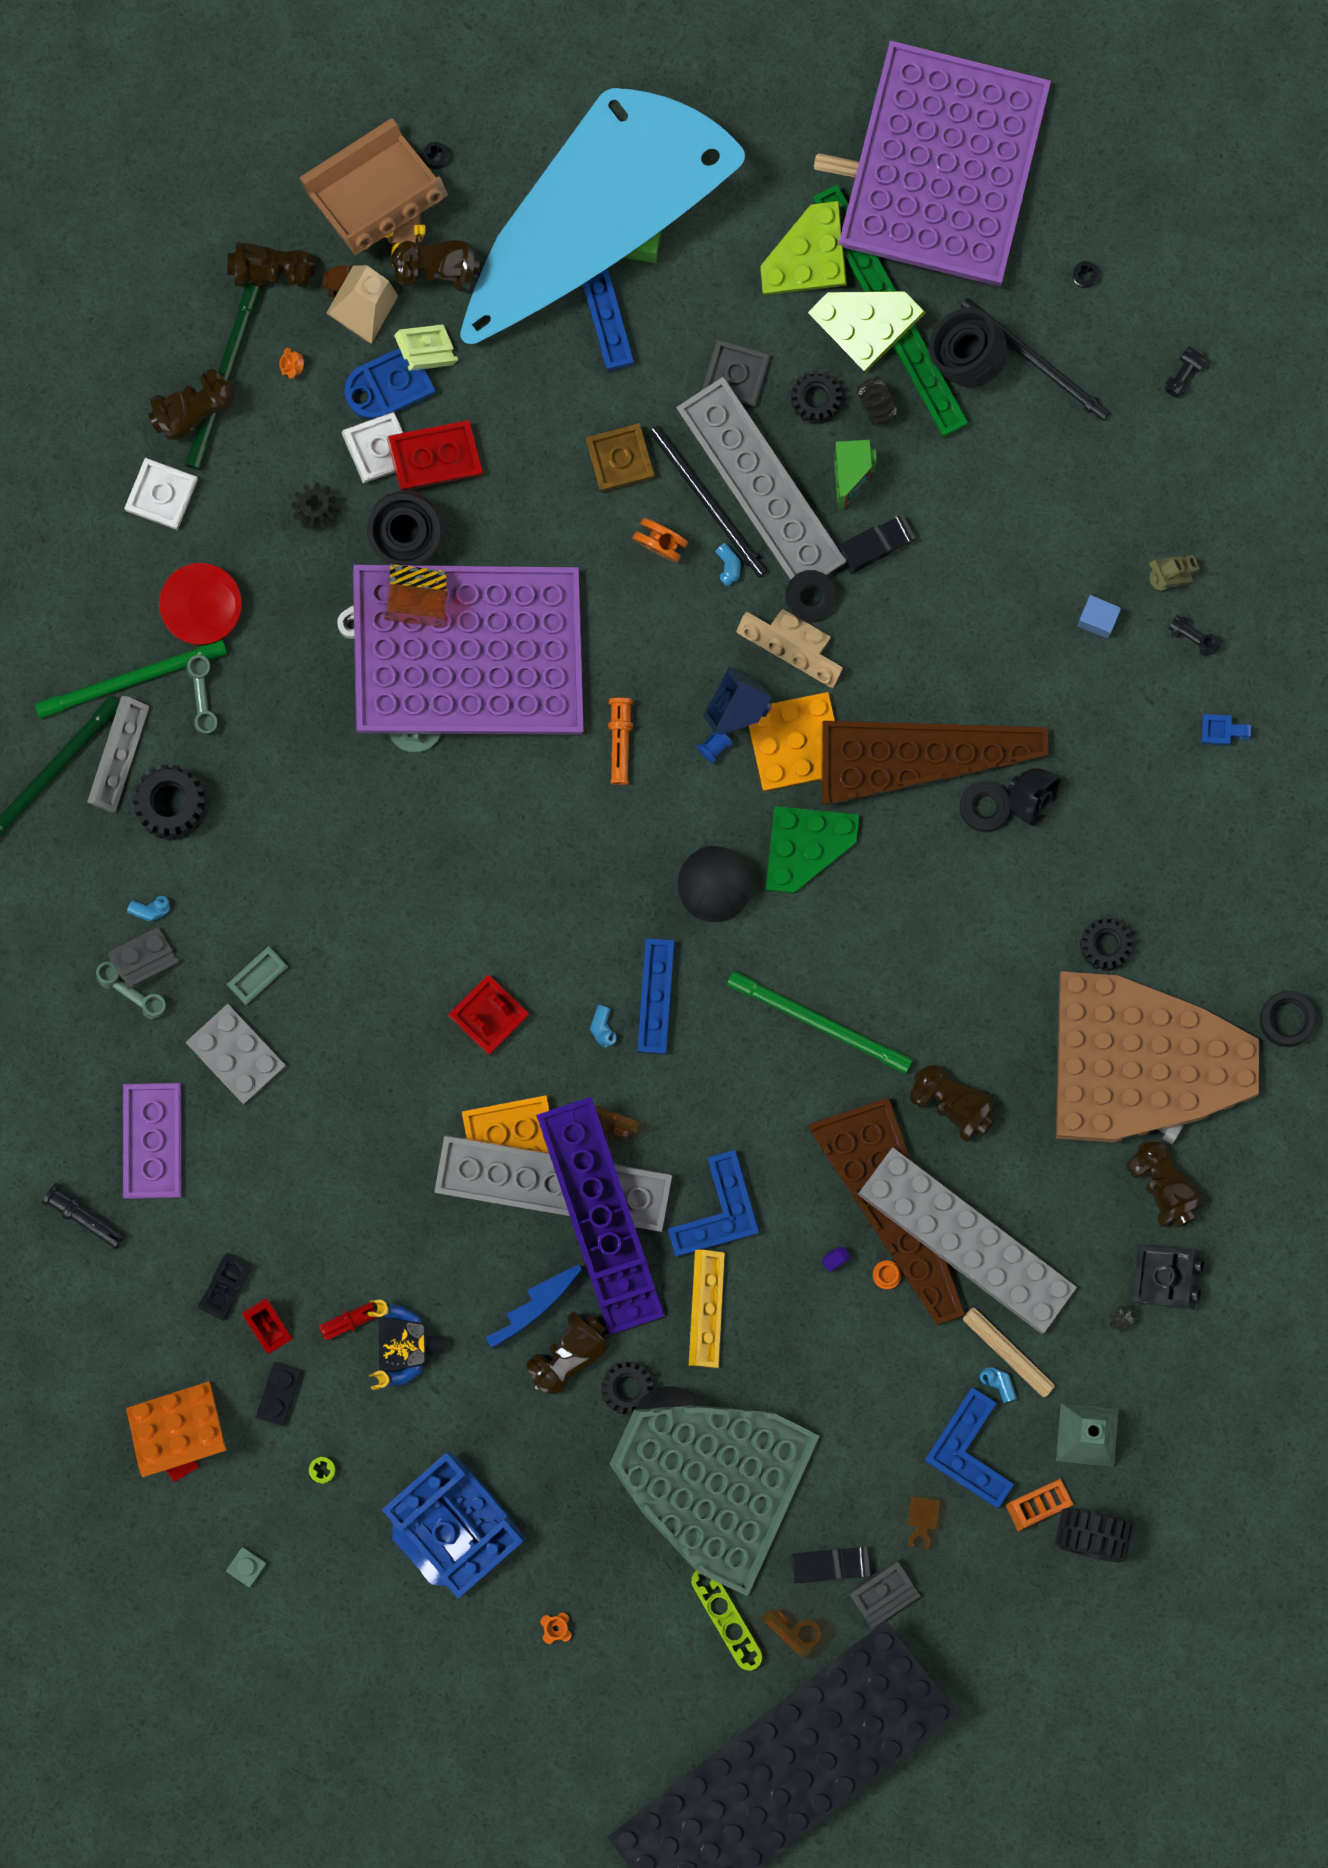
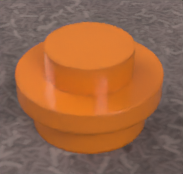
(886, 1274)

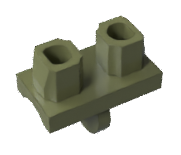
(1172, 571)

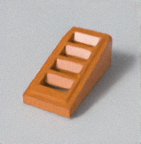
(1018, 1516)

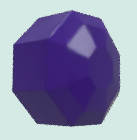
(835, 1258)

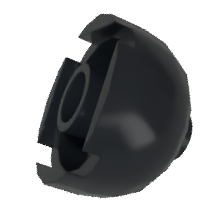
(1031, 792)

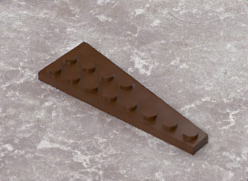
(888, 756)
(855, 1147)

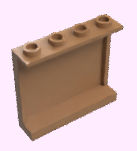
(373, 187)

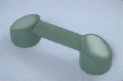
(197, 669)
(109, 978)

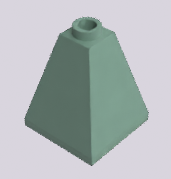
(1077, 1445)

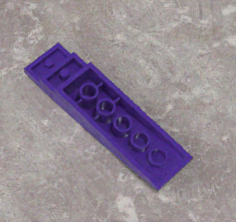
(600, 1215)

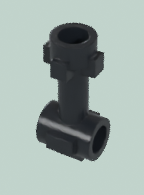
(1192, 359)
(1207, 643)

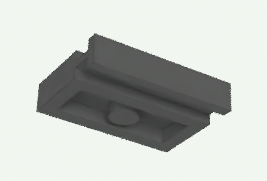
(143, 958)
(883, 1593)

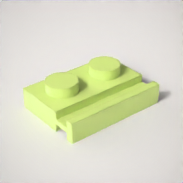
(426, 347)

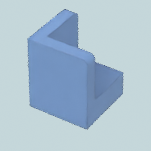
(1099, 616)

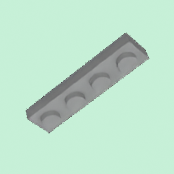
(118, 754)

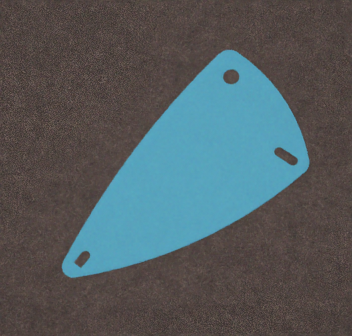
(599, 202)

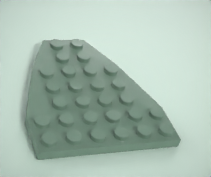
(714, 1482)

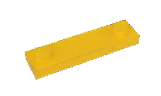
(706, 1309)

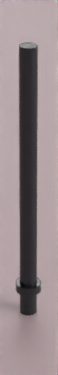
(1091, 404)
(749, 556)

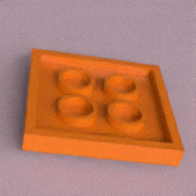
(175, 1429)

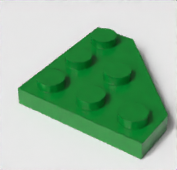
(806, 844)

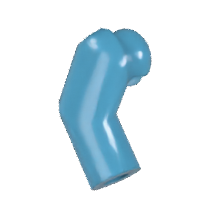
(732, 564)
(150, 912)
(600, 1029)
(999, 1380)

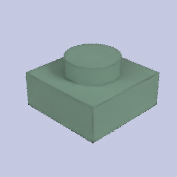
(246, 1567)

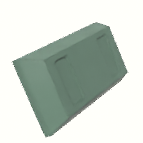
(257, 975)

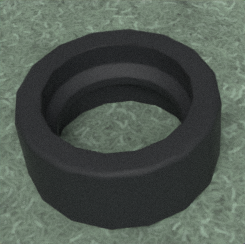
(1287, 997)

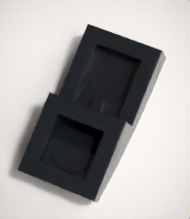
(224, 1286)

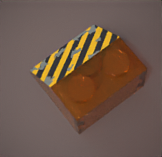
(415, 595)

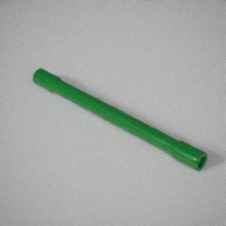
(61, 702)
(752, 989)

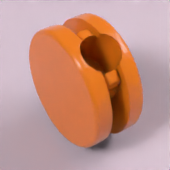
(661, 540)

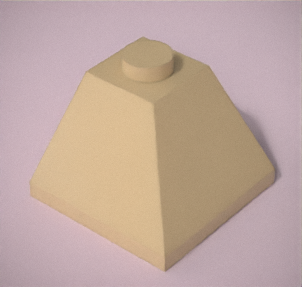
(363, 302)

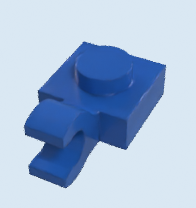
(1219, 730)

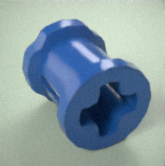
(714, 746)

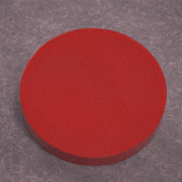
(200, 604)

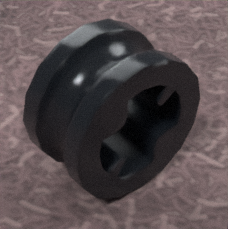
(443, 157)
(1077, 271)

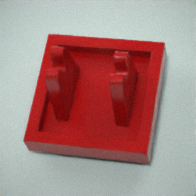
(488, 1015)

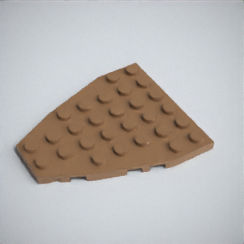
(1143, 1060)

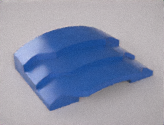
(452, 1525)

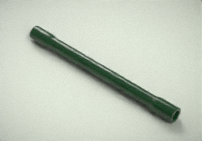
(246, 309)
(54, 767)

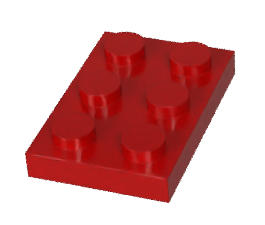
(434, 456)

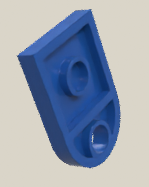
(388, 386)

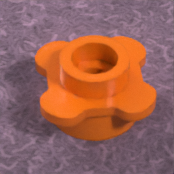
(291, 363)
(560, 1621)

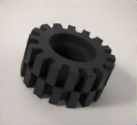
(820, 381)
(1111, 927)
(613, 1375)

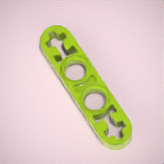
(729, 1617)

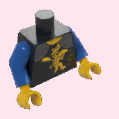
(402, 1345)

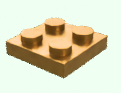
(619, 458)

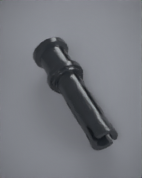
(71, 1208)

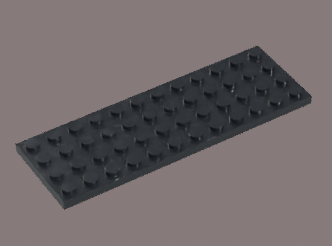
(793, 1763)

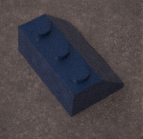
(737, 703)

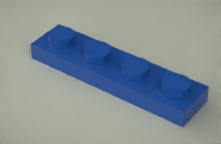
(608, 322)
(655, 996)

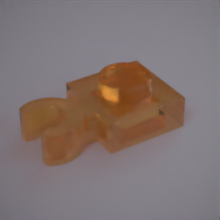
(922, 1516)

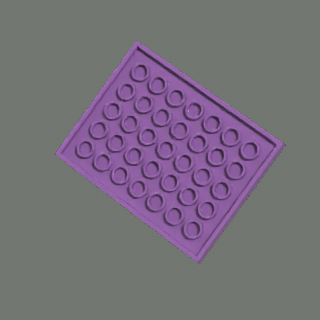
(944, 163)
(492, 667)

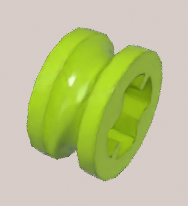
(330, 1466)

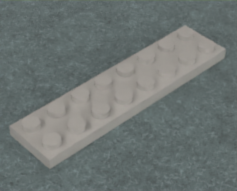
(759, 481)
(529, 1180)
(967, 1240)

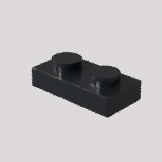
(278, 1394)

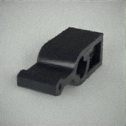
(876, 543)
(830, 1565)

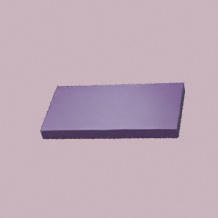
(151, 1140)

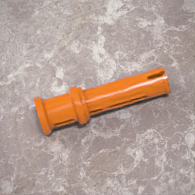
(620, 727)

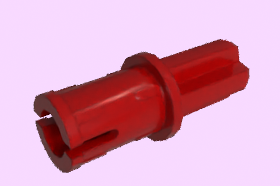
(347, 1321)

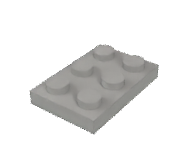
(235, 1054)

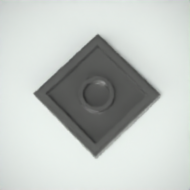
(741, 369)

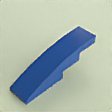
(543, 1298)

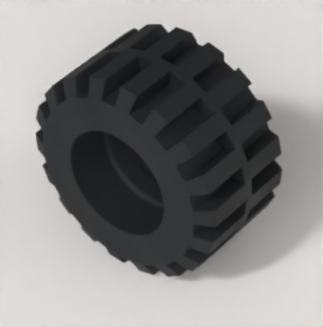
(175, 825)
(1094, 1535)

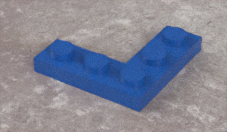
(731, 1225)
(950, 1456)

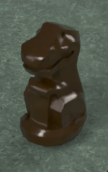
(446, 261)
(259, 264)
(186, 410)
(960, 1103)
(1171, 1189)
(577, 1349)

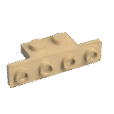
(794, 643)

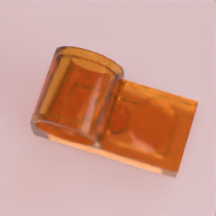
(622, 1125)
(778, 1623)

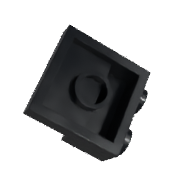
(1168, 1277)

